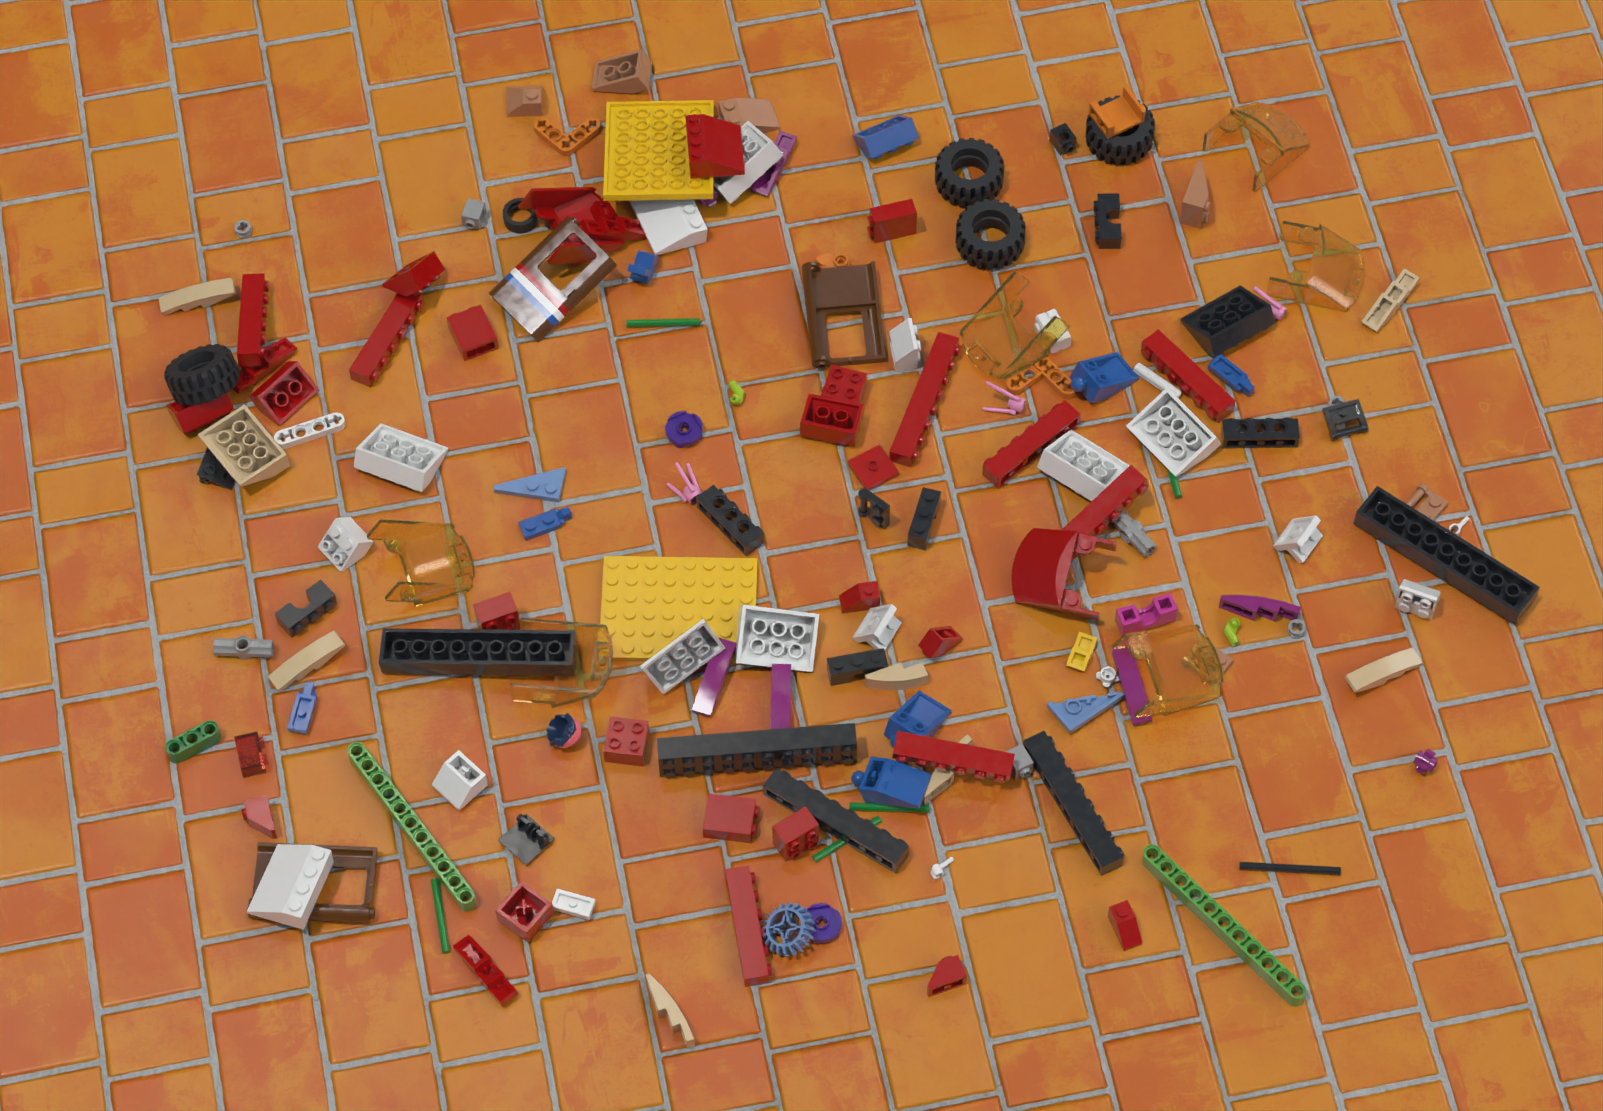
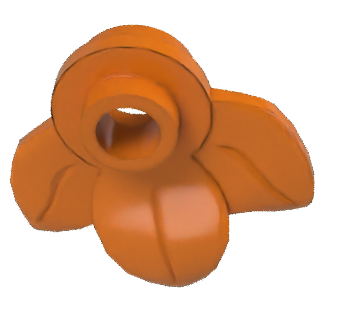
(829, 260)

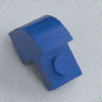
(643, 267)

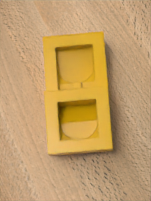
(1082, 652)

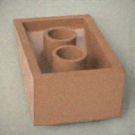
(623, 73)
(756, 111)
(1195, 202)

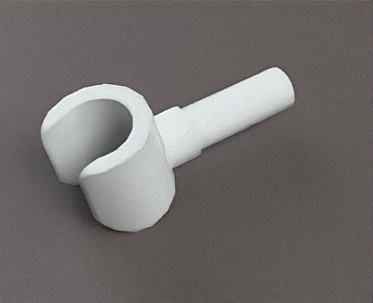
(1458, 526)
(937, 871)

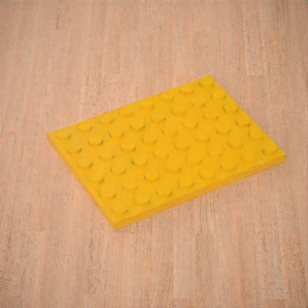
(650, 151)
(660, 598)

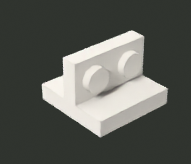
(1299, 537)
(878, 627)

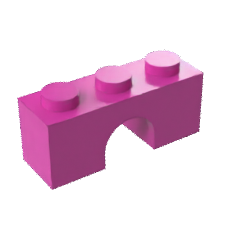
(1159, 612)

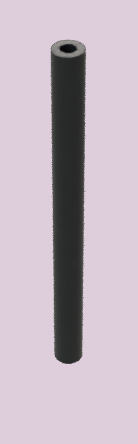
(1290, 868)

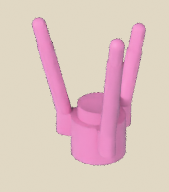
(1277, 309)
(1015, 403)
(691, 491)

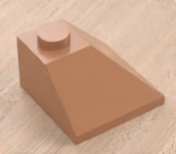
(524, 101)

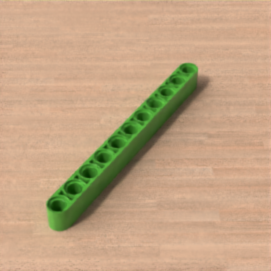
(413, 834)
(1227, 933)

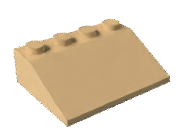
(244, 447)

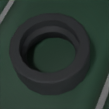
(518, 227)

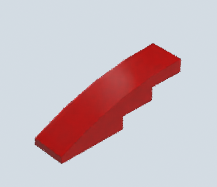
(616, 230)
(274, 356)
(485, 970)

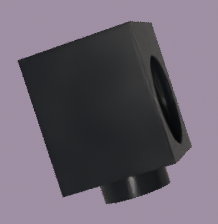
(1062, 133)

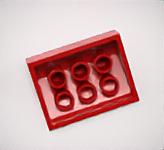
(713, 147)

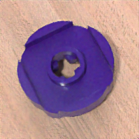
(687, 438)
(831, 916)

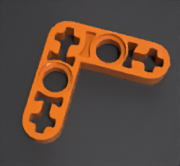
(565, 140)
(1041, 373)

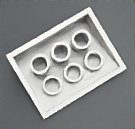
(758, 155)
(670, 224)
(1173, 433)
(399, 457)
(1080, 464)
(776, 637)
(682, 656)
(291, 884)

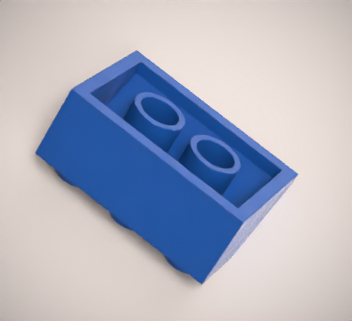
(886, 136)

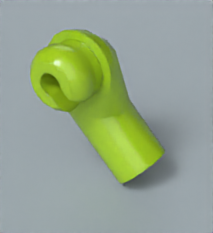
(738, 393)
(1230, 631)

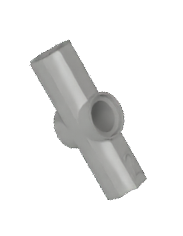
(1134, 533)
(232, 647)

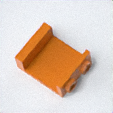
(1118, 114)

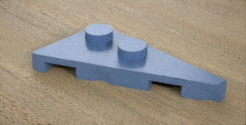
(541, 486)
(1079, 711)

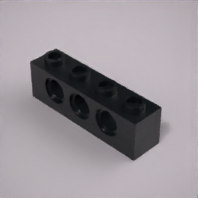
(1287, 438)
(732, 529)

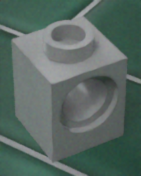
(473, 214)
(1022, 762)

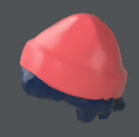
(564, 731)

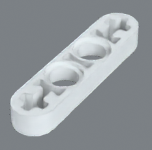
(308, 427)

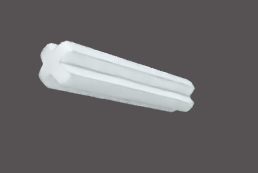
(1155, 379)

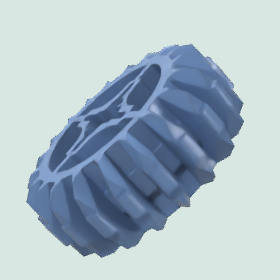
(795, 936)

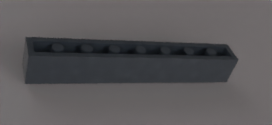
(1073, 803)
(837, 820)

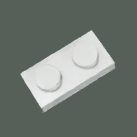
(573, 904)

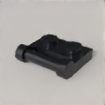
(1344, 413)
(879, 510)

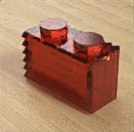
(250, 754)

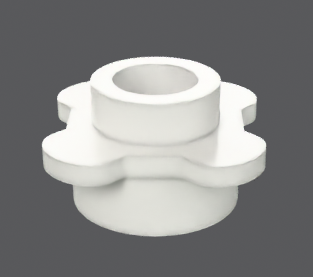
(1107, 671)

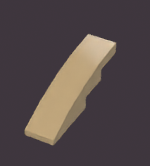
(195, 295)
(1390, 300)
(307, 659)
(1380, 671)
(942, 779)
(667, 1007)

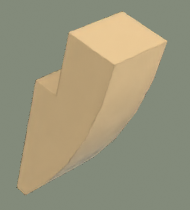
(897, 677)

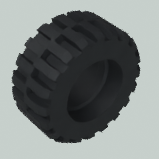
(1121, 149)
(973, 154)
(990, 253)
(201, 375)

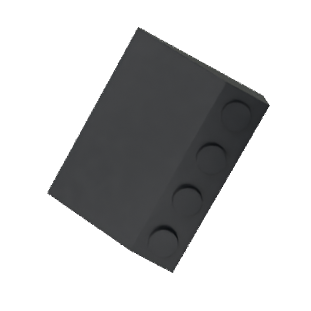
(1228, 320)

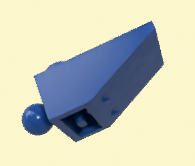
(1102, 376)
(917, 716)
(891, 783)

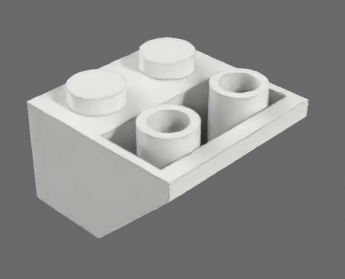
(905, 346)
(344, 543)
(1417, 599)
(459, 780)

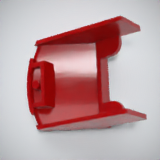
(579, 202)
(1044, 566)

